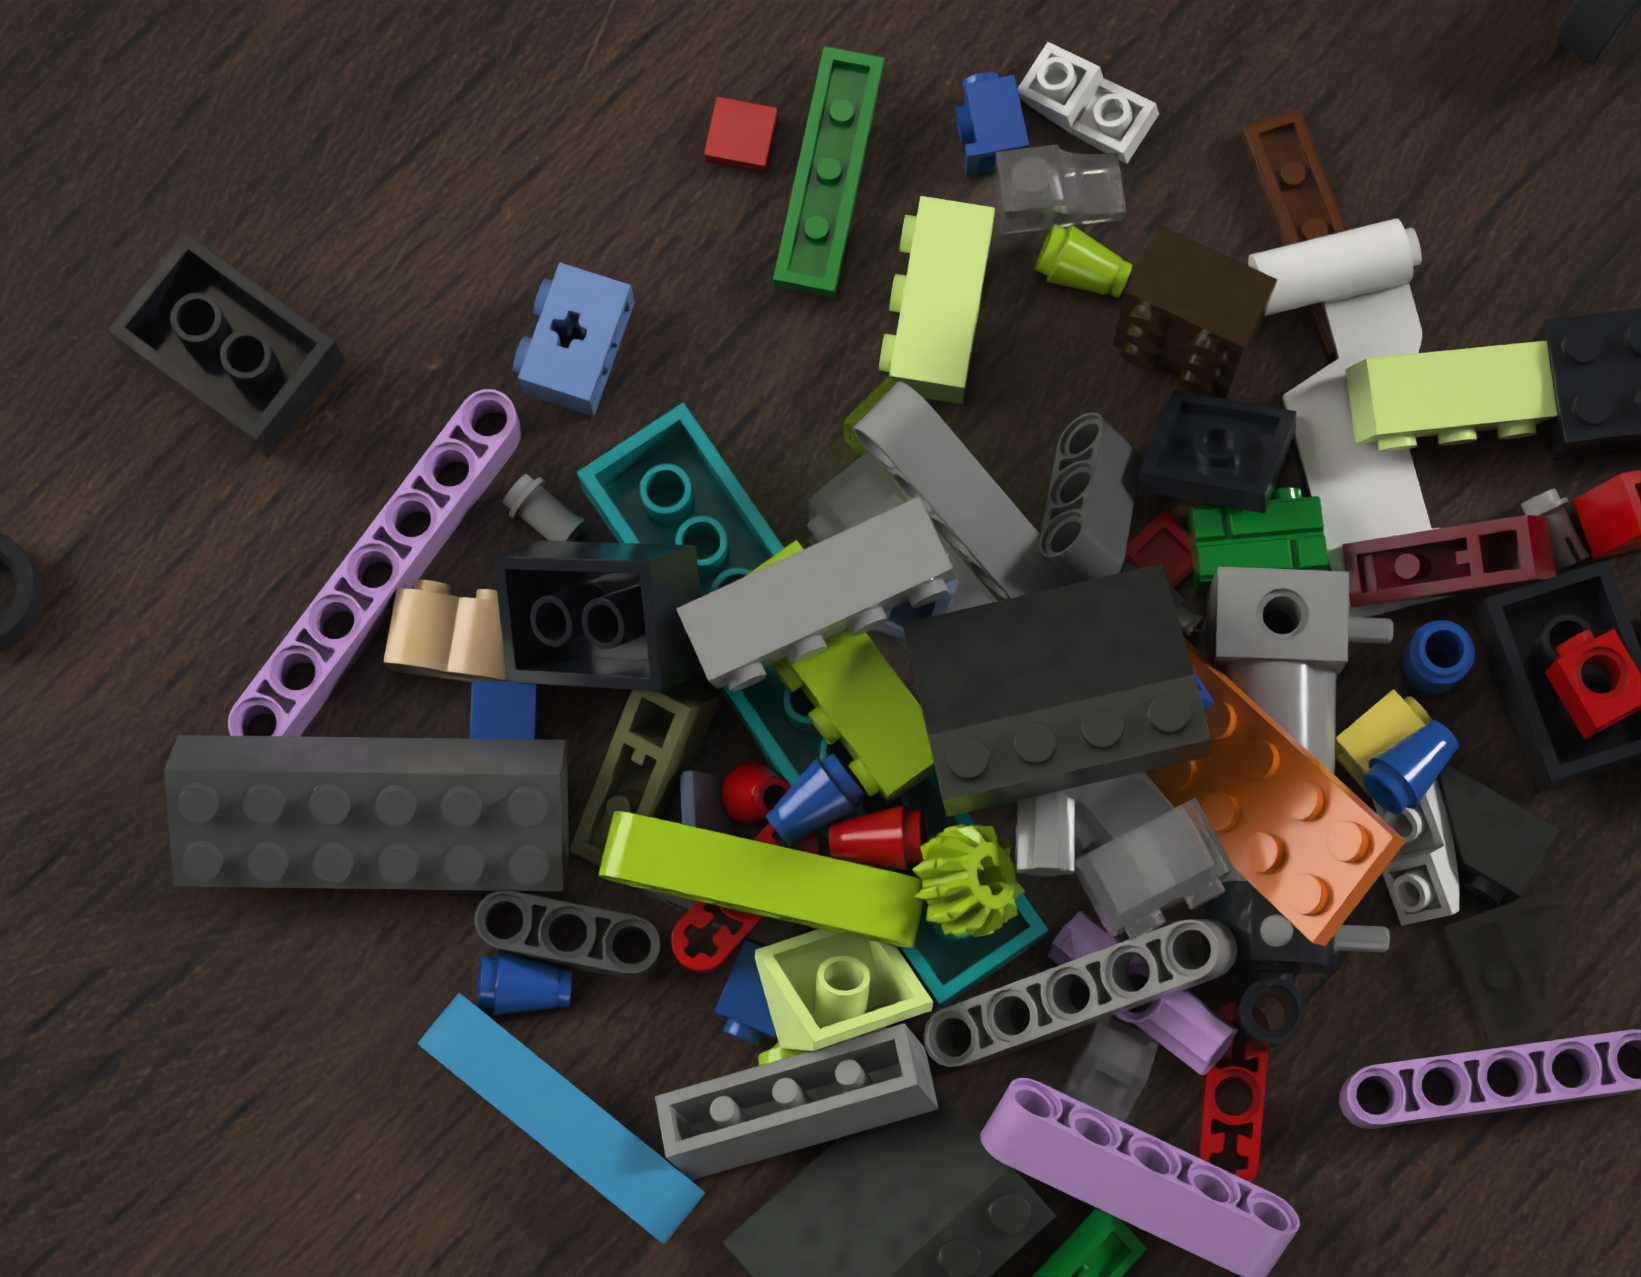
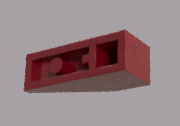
(1450, 561)

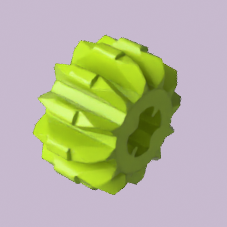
(968, 880)

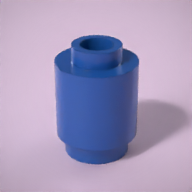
(1450, 644)

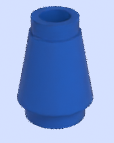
(1408, 769)
(815, 800)
(521, 984)

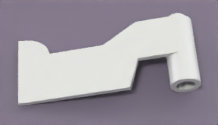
(1369, 314)

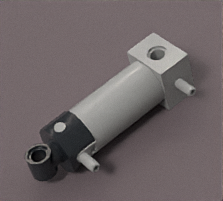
(1296, 686)

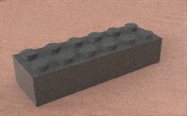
(368, 813)

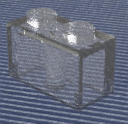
(1154, 870)

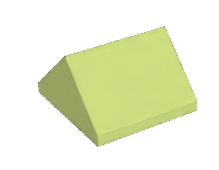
(836, 988)

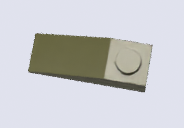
(644, 763)

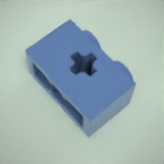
(576, 374)

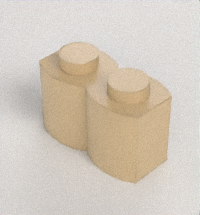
(446, 634)

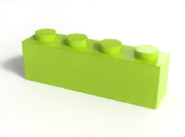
(864, 707)

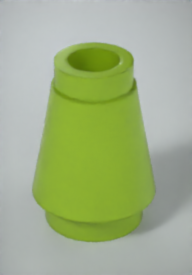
(1081, 262)

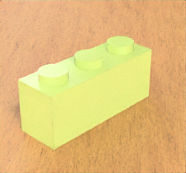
(938, 297)
(1451, 395)

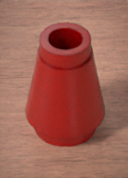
(744, 792)
(881, 838)

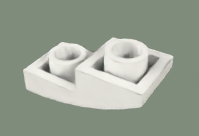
(1085, 103)
(1425, 869)

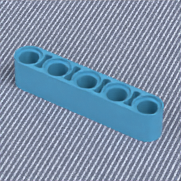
(561, 1118)

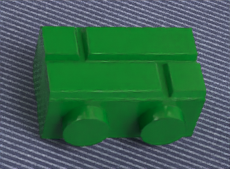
(1282, 538)

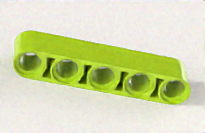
(762, 879)

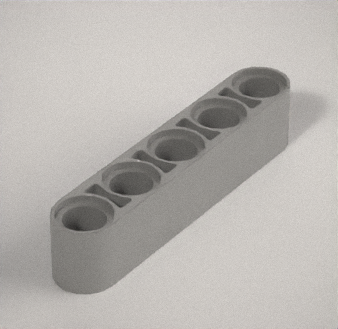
(957, 494)
(1109, 989)

